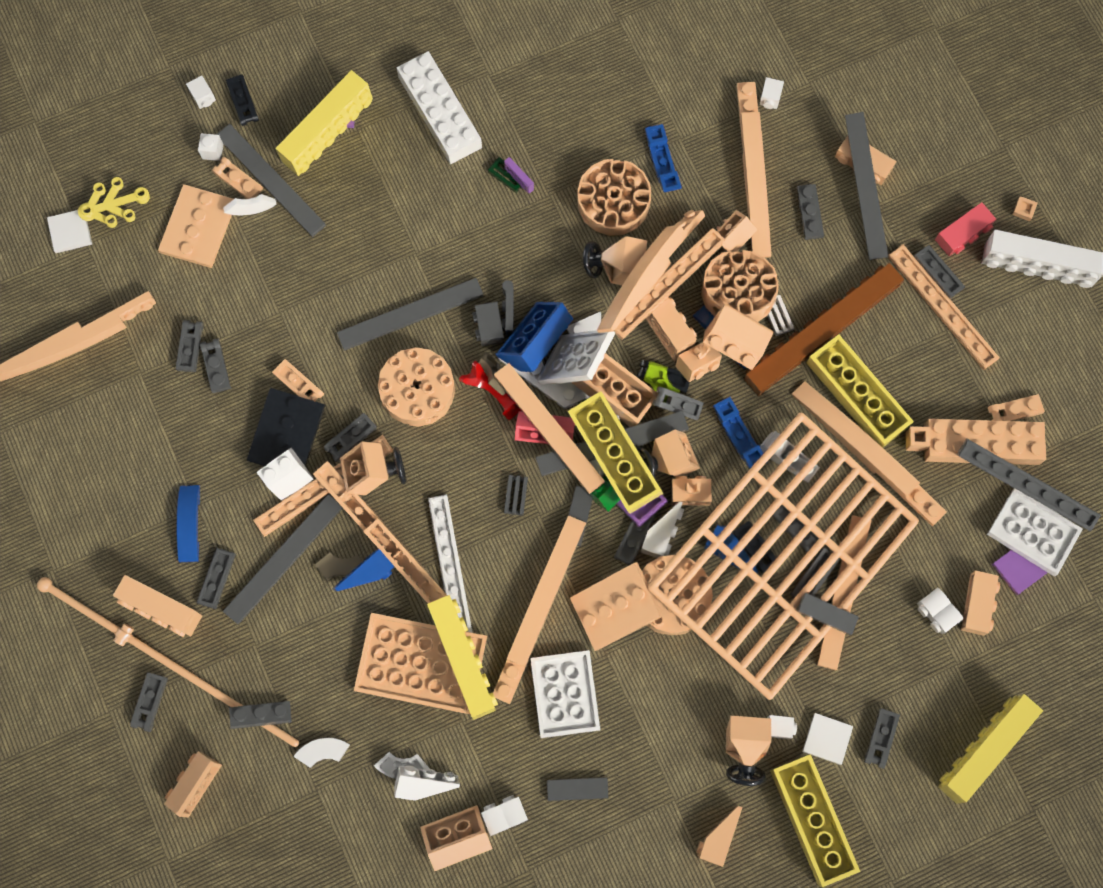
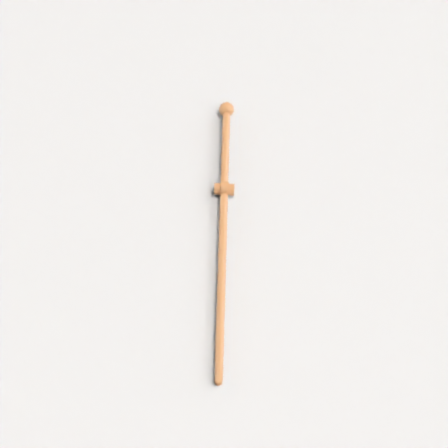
(125, 635)

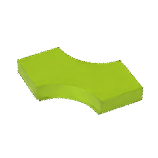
(657, 376)

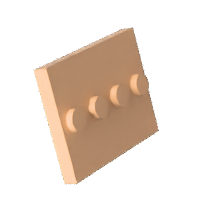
(196, 226)
(616, 606)

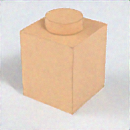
(917, 438)

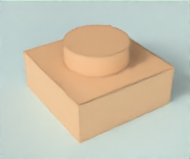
(1025, 208)

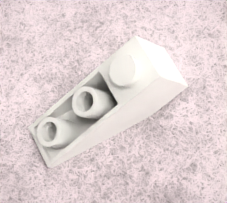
(783, 451)
(659, 534)
(418, 783)

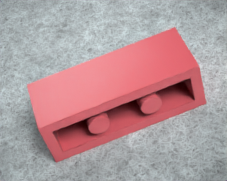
(965, 230)
(527, 432)

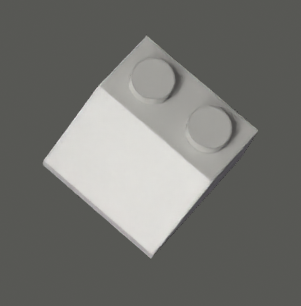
(285, 474)

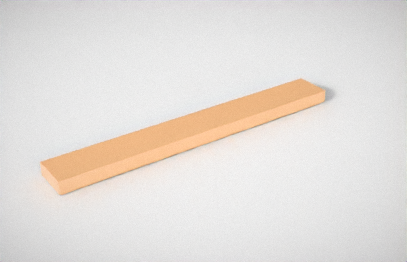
(671, 281)
(943, 307)
(549, 428)
(302, 499)
(833, 640)

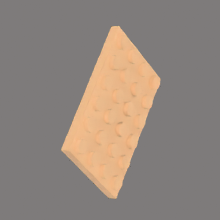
(410, 664)

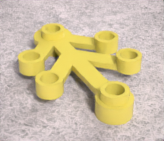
(111, 204)

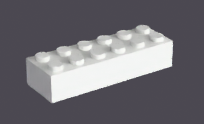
(439, 107)
(1043, 258)

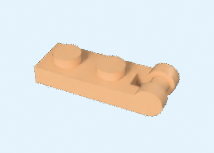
(237, 179)
(296, 381)
(1017, 409)

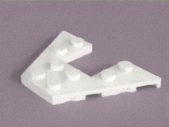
(563, 394)

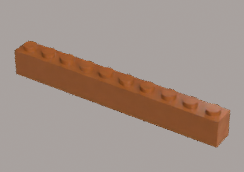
(823, 329)

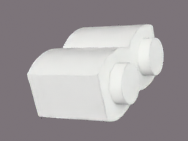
(939, 611)
(504, 815)

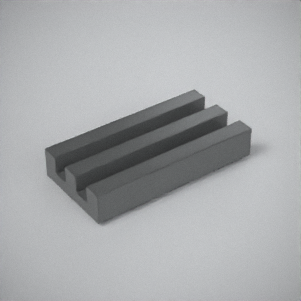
(518, 479)

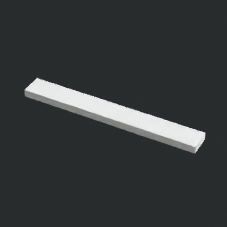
(448, 554)

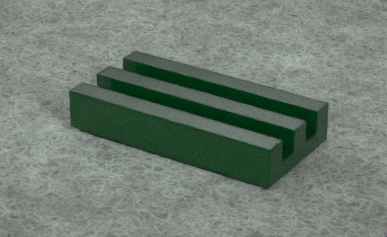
(499, 177)

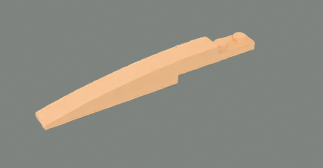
(754, 167)
(648, 270)
(74, 338)
(869, 453)
(380, 534)
(538, 609)

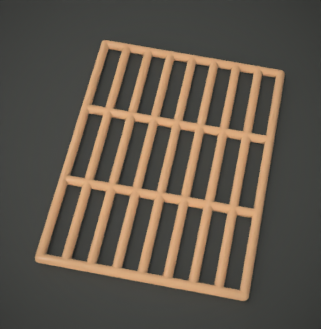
(761, 582)

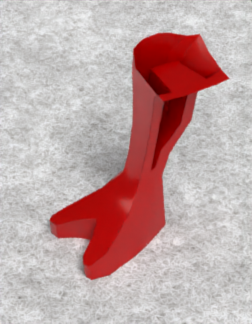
(479, 379)

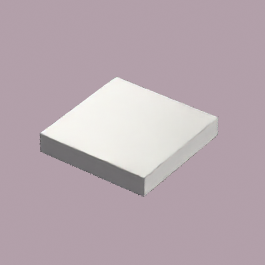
(68, 231)
(827, 739)

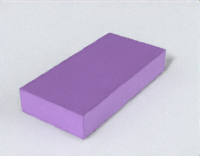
(521, 178)

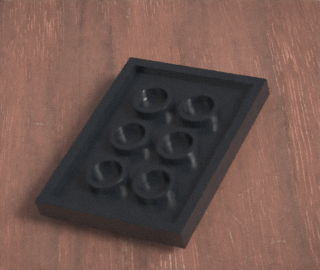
(285, 424)

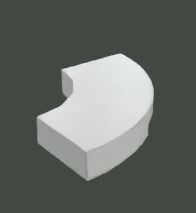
(249, 206)
(322, 749)
(390, 764)

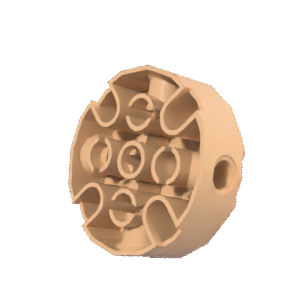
(614, 180)
(742, 282)
(406, 402)
(670, 623)

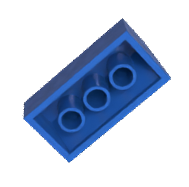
(535, 336)

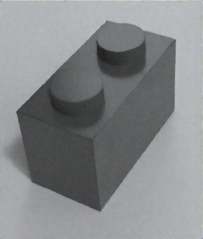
(488, 323)

